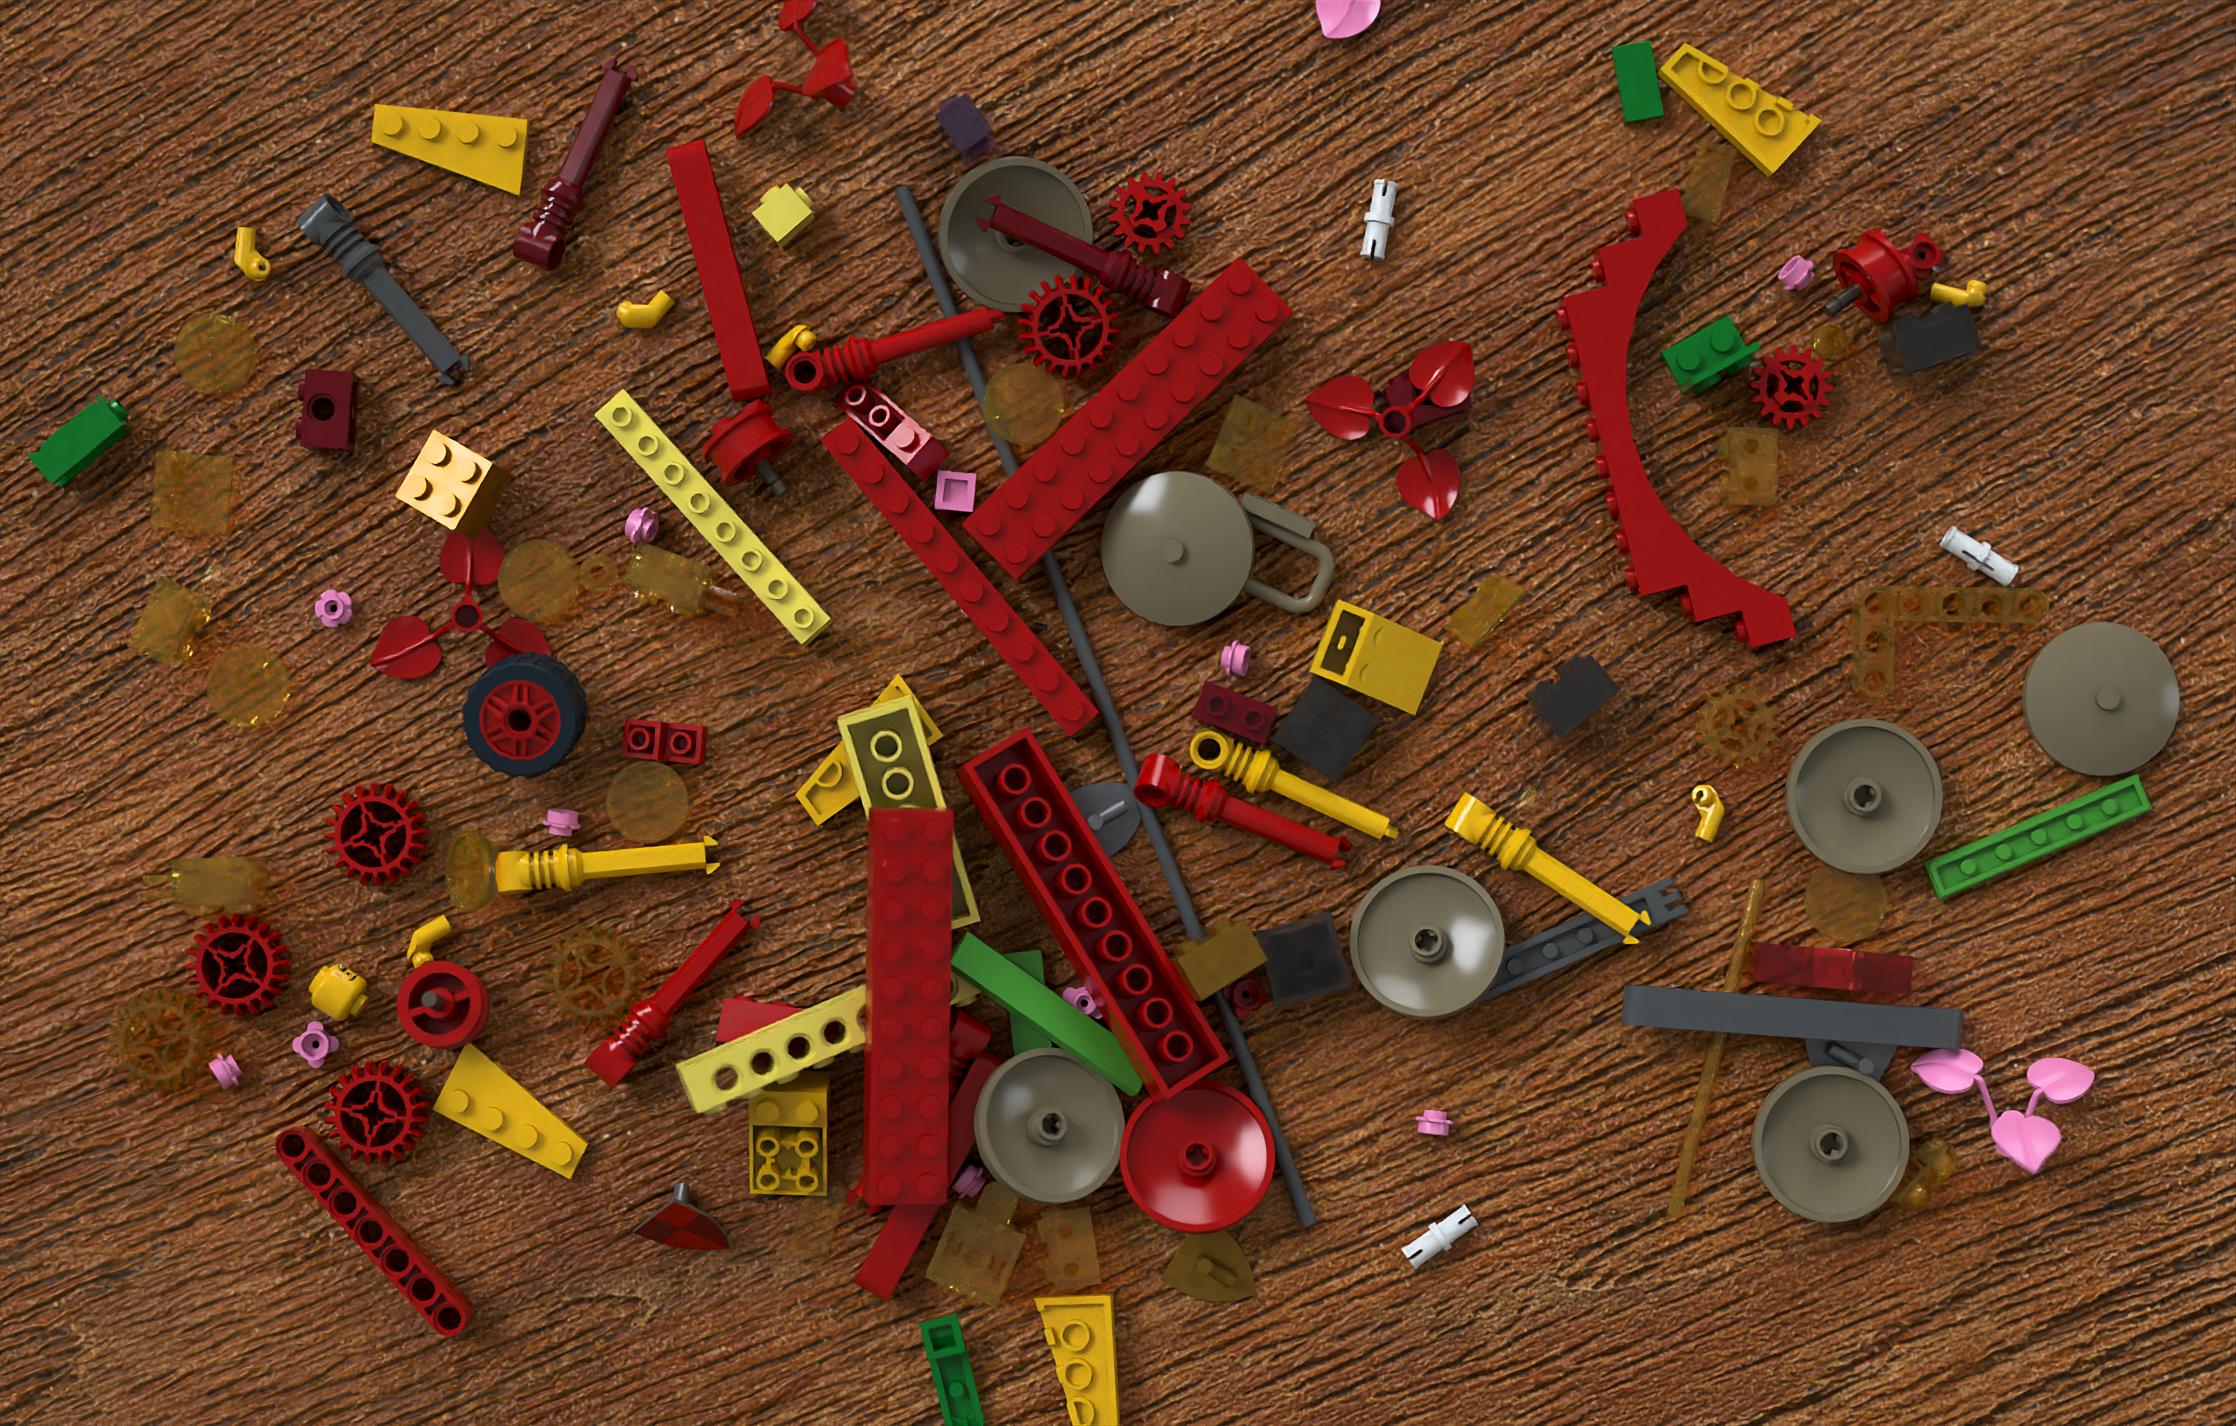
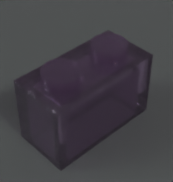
(964, 128)

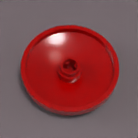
(1198, 1158)

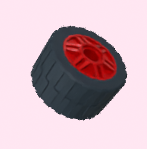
(504, 735)

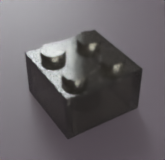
(1922, 344)
(1570, 696)
(1324, 729)
(1303, 959)

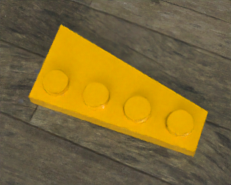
(1750, 118)
(467, 144)
(834, 782)
(501, 1109)
(1084, 1351)

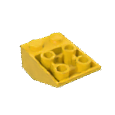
(1375, 657)
(790, 1135)

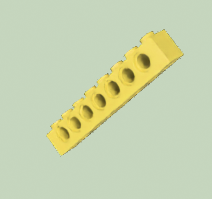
(714, 517)
(700, 1071)

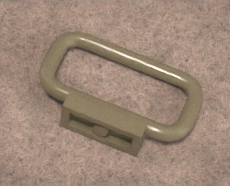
(1295, 531)

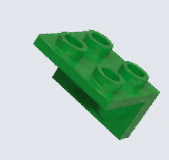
(1701, 357)

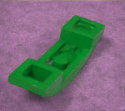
(952, 1371)

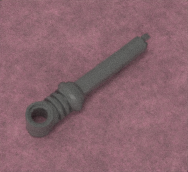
(329, 225)

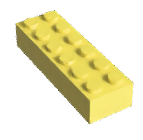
(897, 770)

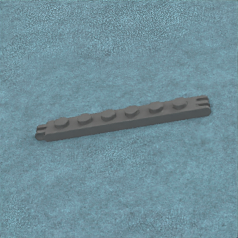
(1579, 938)

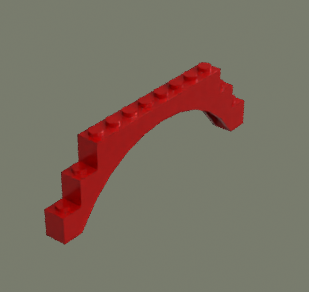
(1654, 545)

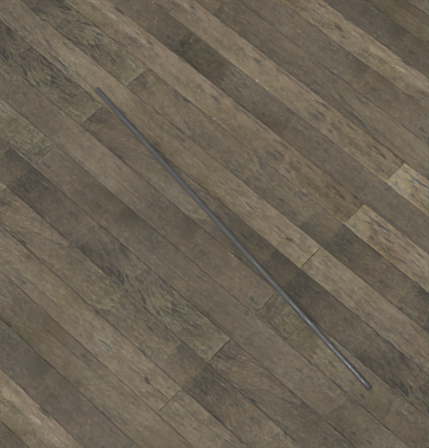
(1112, 723)

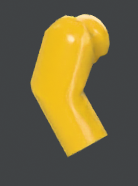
(247, 257)
(1973, 295)
(644, 315)
(797, 337)
(1710, 809)
(423, 938)

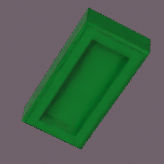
(1637, 82)

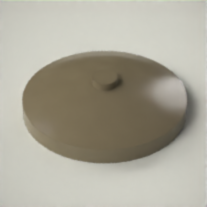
(991, 264)
(1177, 548)
(2100, 699)
(1864, 796)
(1427, 942)
(1048, 1126)
(1830, 1143)

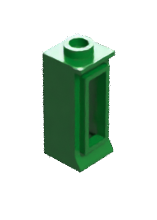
(82, 440)

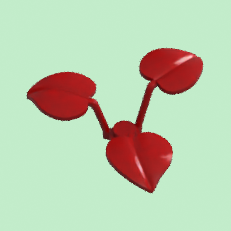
(827, 79)
(1444, 375)
(407, 647)

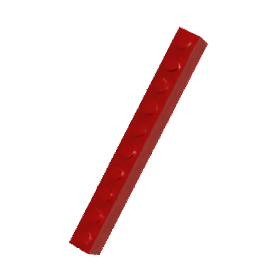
(960, 577)

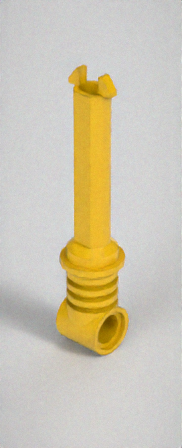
(1262, 772)
(1519, 851)
(570, 867)

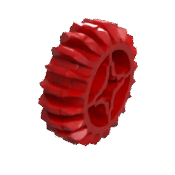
(1061, 293)
(384, 850)
(225, 956)
(381, 1094)

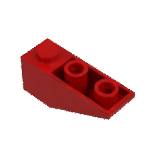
(892, 428)
(745, 1016)

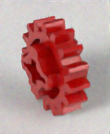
(1133, 224)
(1801, 397)

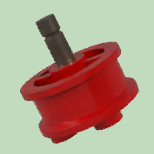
(1873, 277)
(749, 447)
(443, 1005)

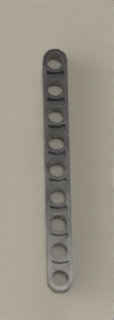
(1792, 1017)

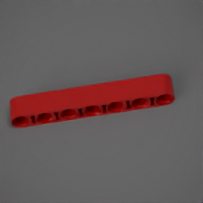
(719, 271)
(909, 1222)
(355, 1225)

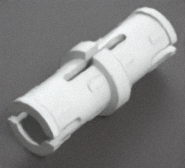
(1379, 219)
(1979, 556)
(1440, 1236)

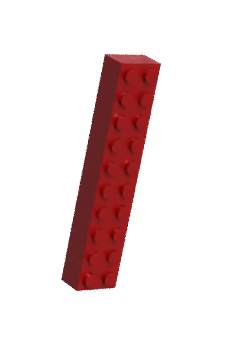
(1126, 420)
(1092, 915)
(907, 1005)

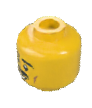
(338, 992)

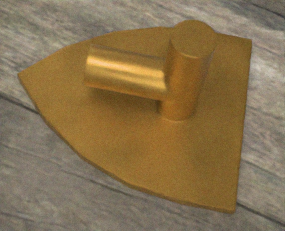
(1211, 1268)

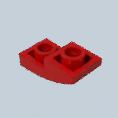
(664, 741)

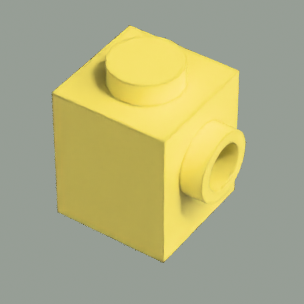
(784, 213)

